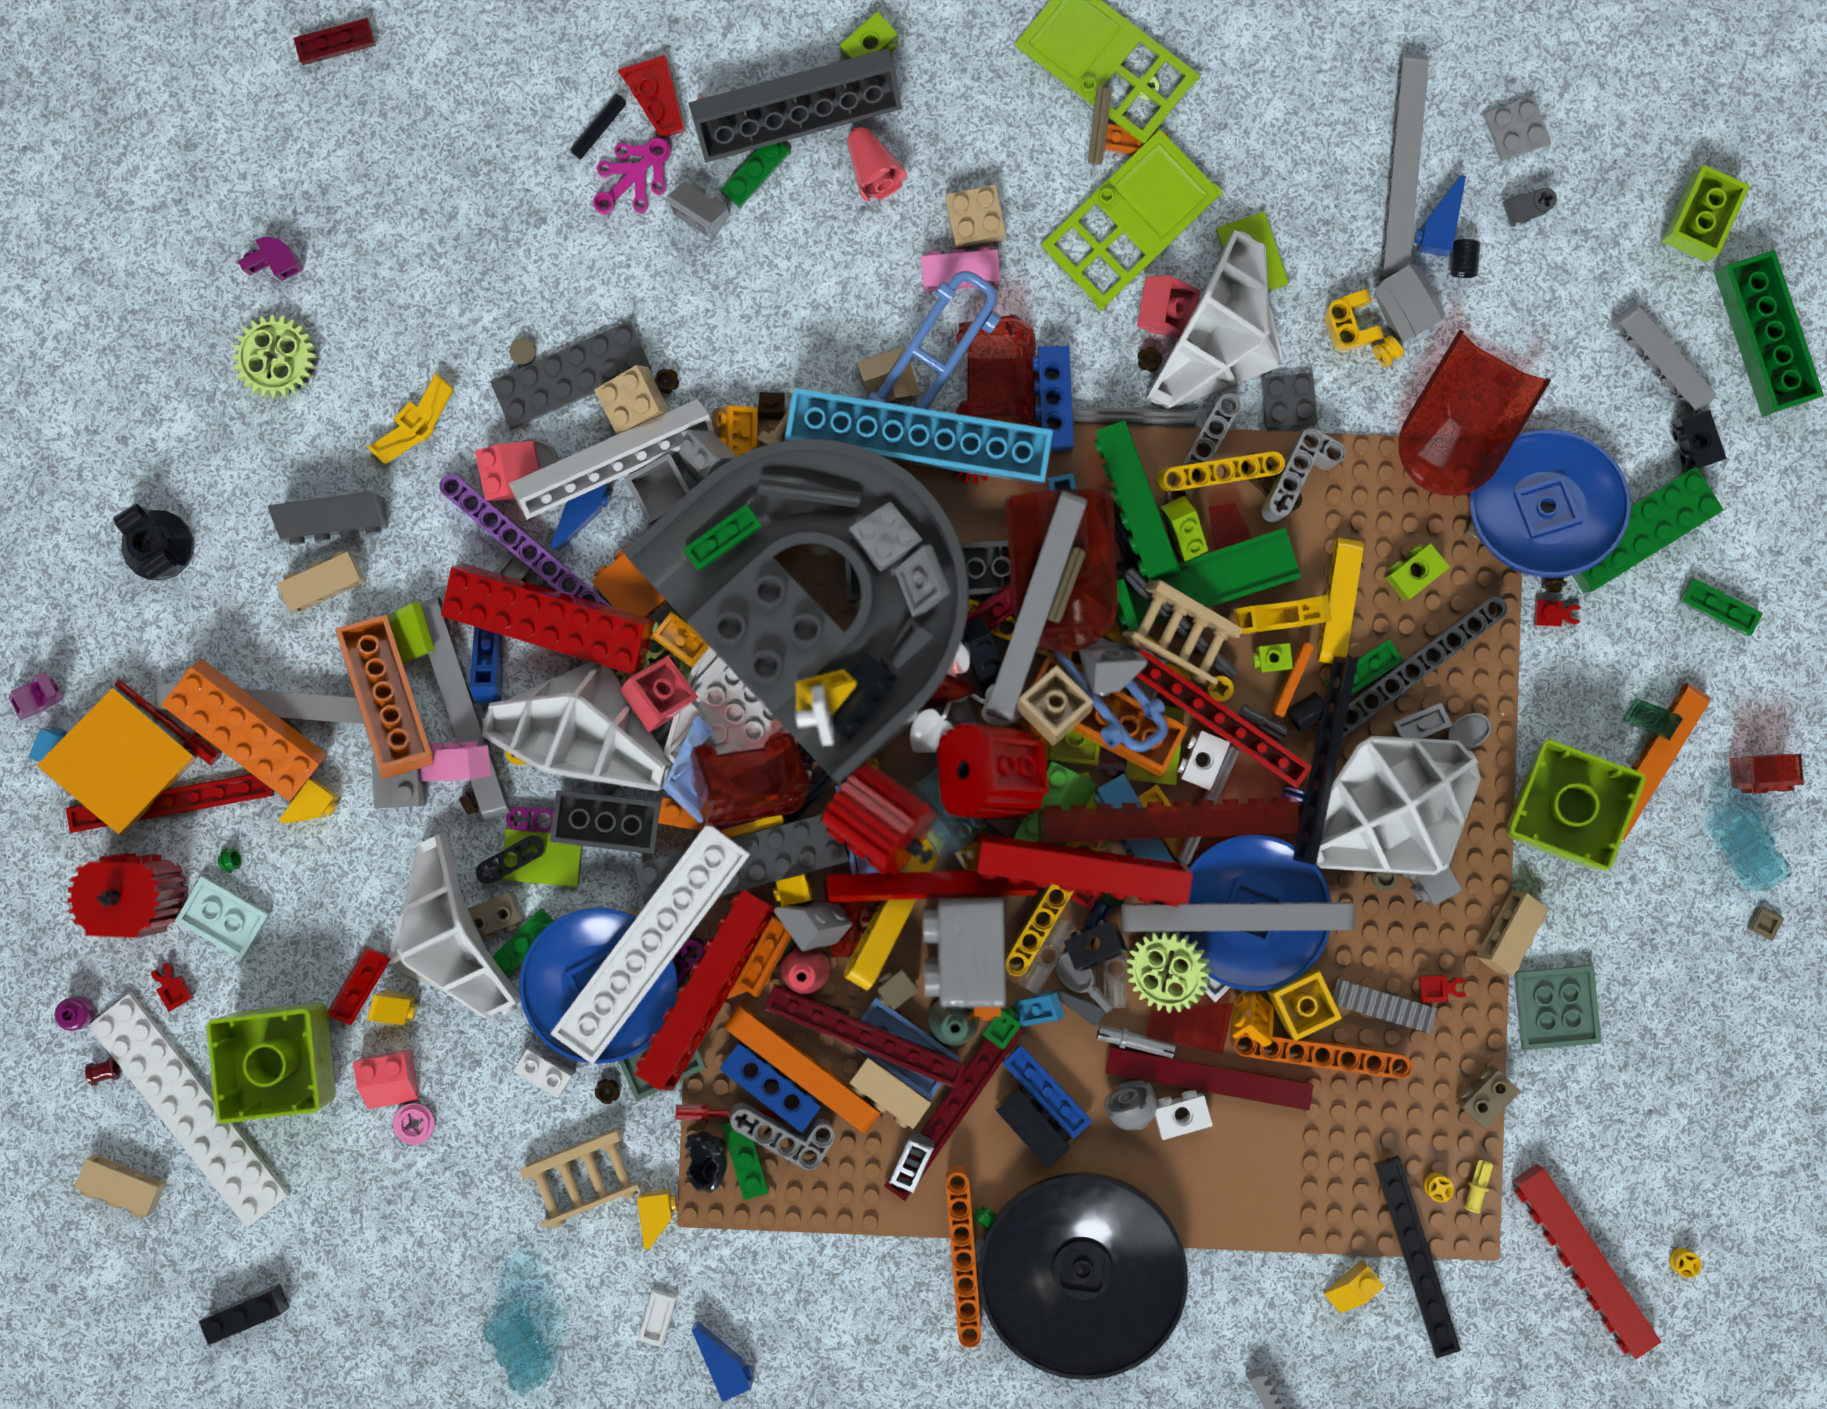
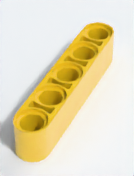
(1232, 471)
(1342, 594)

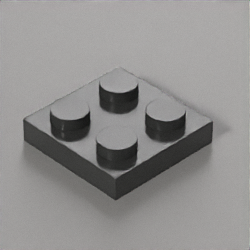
(1289, 400)

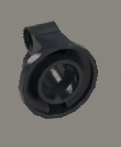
(172, 542)

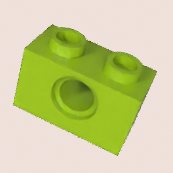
(874, 30)
(1184, 528)
(1430, 565)

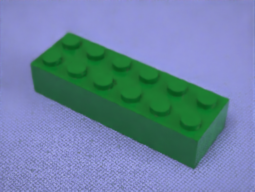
(1768, 333)
(1136, 498)
(1654, 524)

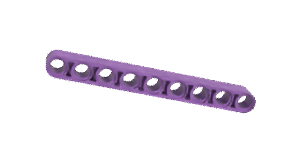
(522, 543)

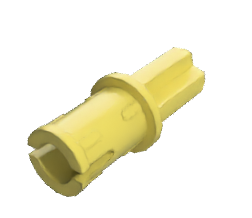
(1478, 1186)

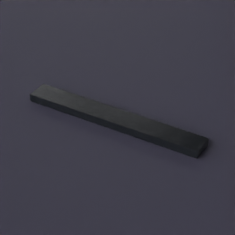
(1325, 760)
(1417, 1256)

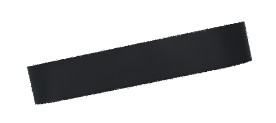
(497, 875)

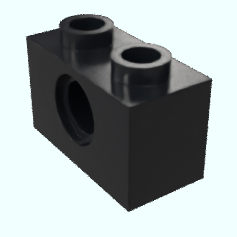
(1704, 429)
(1111, 945)

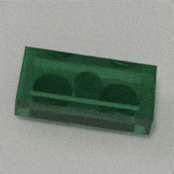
(1652, 719)

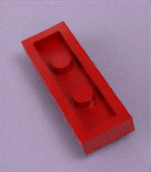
(358, 985)

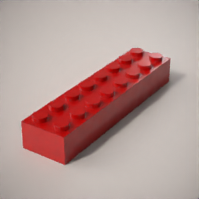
(547, 618)
(1082, 869)
(705, 992)

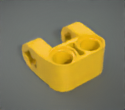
(1348, 323)

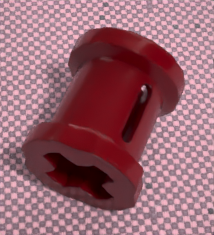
(102, 1071)

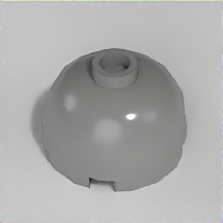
(1132, 1105)

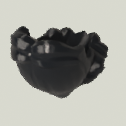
(707, 1161)

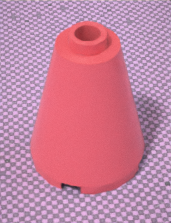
(874, 167)
(812, 963)

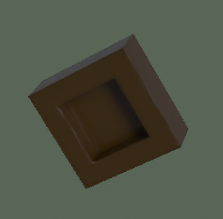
(771, 405)

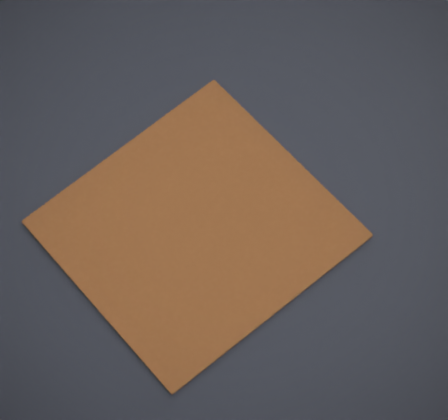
(1263, 1169)

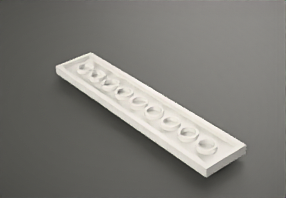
(650, 943)
(188, 1109)

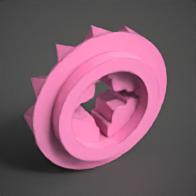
(411, 1135)

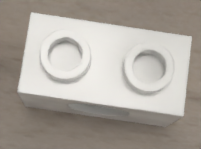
(1214, 749)
(544, 1071)
(1196, 1118)

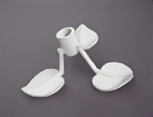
(930, 726)

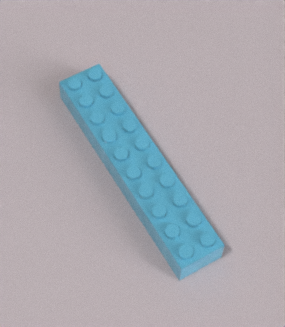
(923, 435)

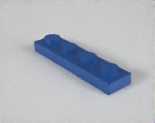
(1047, 1091)

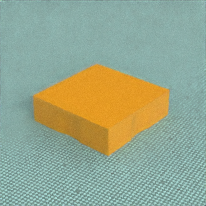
(116, 762)

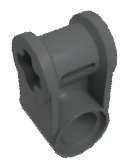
(1526, 206)

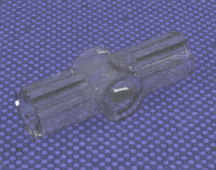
(1038, 971)
(1115, 985)

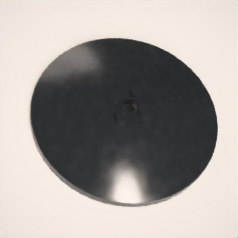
(1093, 1320)

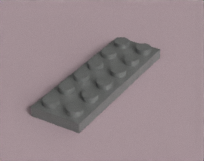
(568, 375)

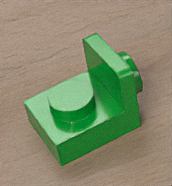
(1002, 1028)

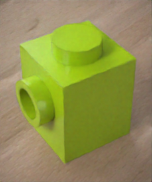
(1272, 658)

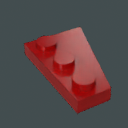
(656, 93)

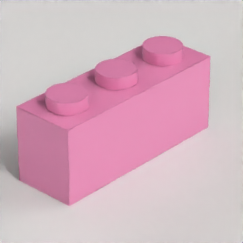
(942, 267)
(457, 762)

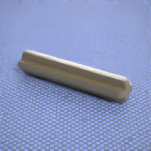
(1099, 125)
(1066, 584)

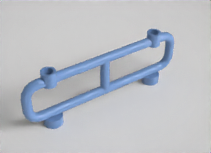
(985, 319)
(1115, 732)

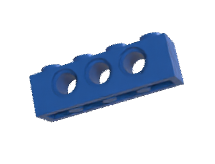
(1057, 360)
(797, 1117)

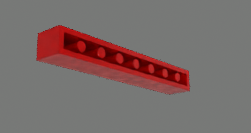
(1222, 721)
(1586, 1261)

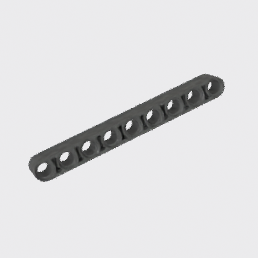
(1421, 664)

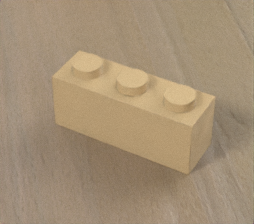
(321, 581)
(1512, 933)
(889, 1093)
(119, 1186)

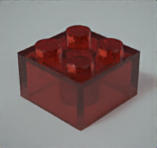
(1766, 773)

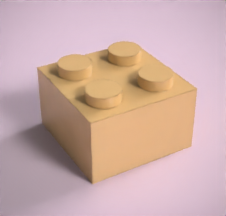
(975, 218)
(631, 399)
(1055, 705)

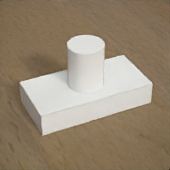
(818, 716)

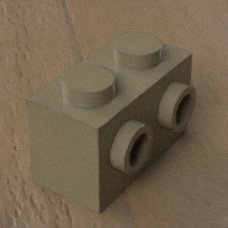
(497, 914)
(896, 987)
(1487, 1096)

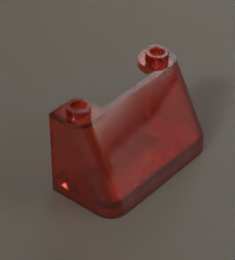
(1001, 372)
(749, 782)

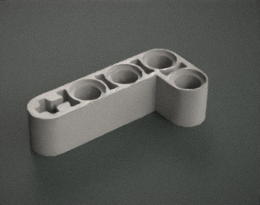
(1296, 477)
(778, 1131)

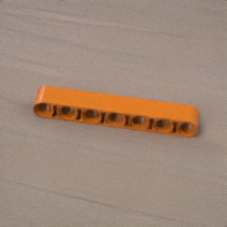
(1660, 753)
(1333, 1056)
(802, 1068)
(963, 1268)

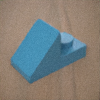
(1039, 1008)

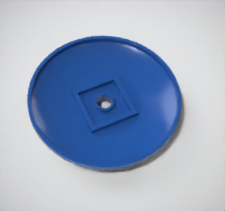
(1587, 499)
(1256, 872)
(563, 964)

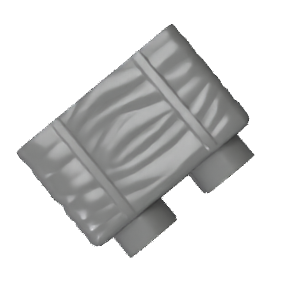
(969, 952)

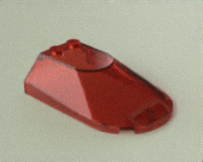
(1466, 419)
(1095, 591)

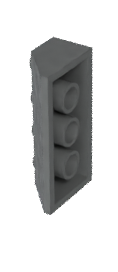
(329, 517)

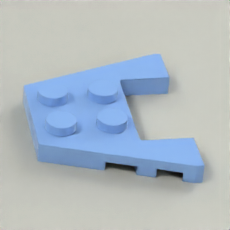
(680, 779)

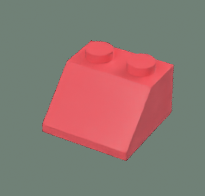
(1166, 305)
(503, 465)
(658, 693)
(386, 1079)

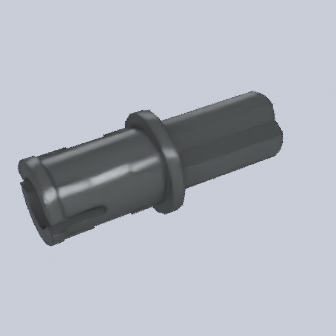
(1263, 722)

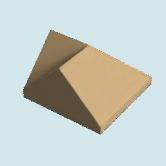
(876, 370)

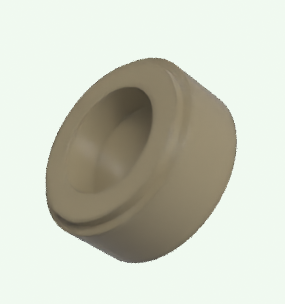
(522, 352)
(1384, 880)

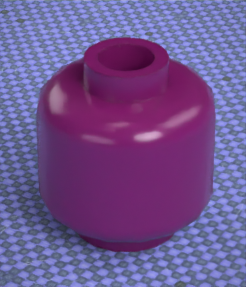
(74, 1013)

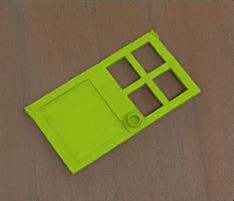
(1087, 45)
(1148, 201)

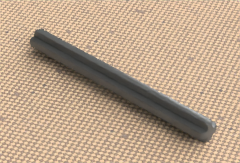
(1139, 583)

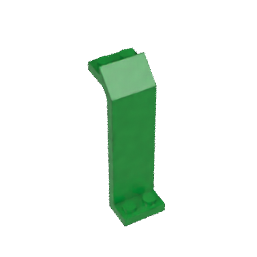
(1219, 576)

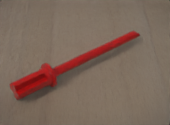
(191, 742)
(701, 1113)

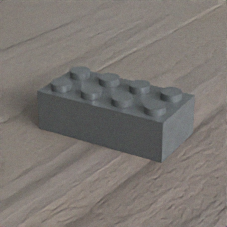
(605, 822)

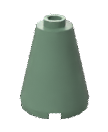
(942, 1018)

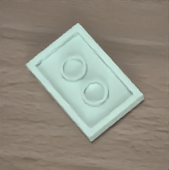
(222, 917)

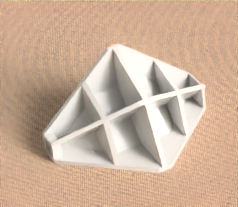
(1228, 332)
(579, 730)
(1399, 806)
(439, 939)

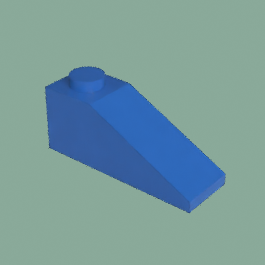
(1440, 227)
(579, 513)
(486, 667)
(724, 1364)

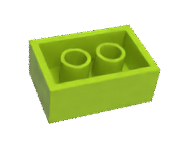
(1705, 213)

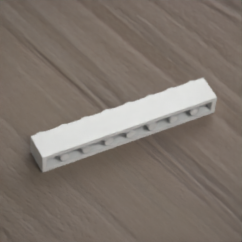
(608, 459)

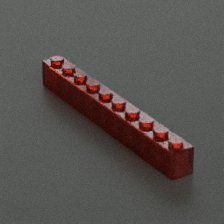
(1167, 821)

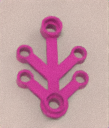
(634, 173)

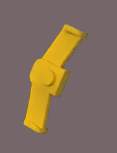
(414, 421)

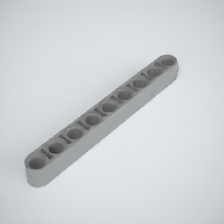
(1405, 163)
(1036, 606)
(292, 704)
(460, 706)
(1238, 916)

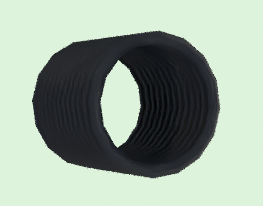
(1465, 258)
(1306, 711)

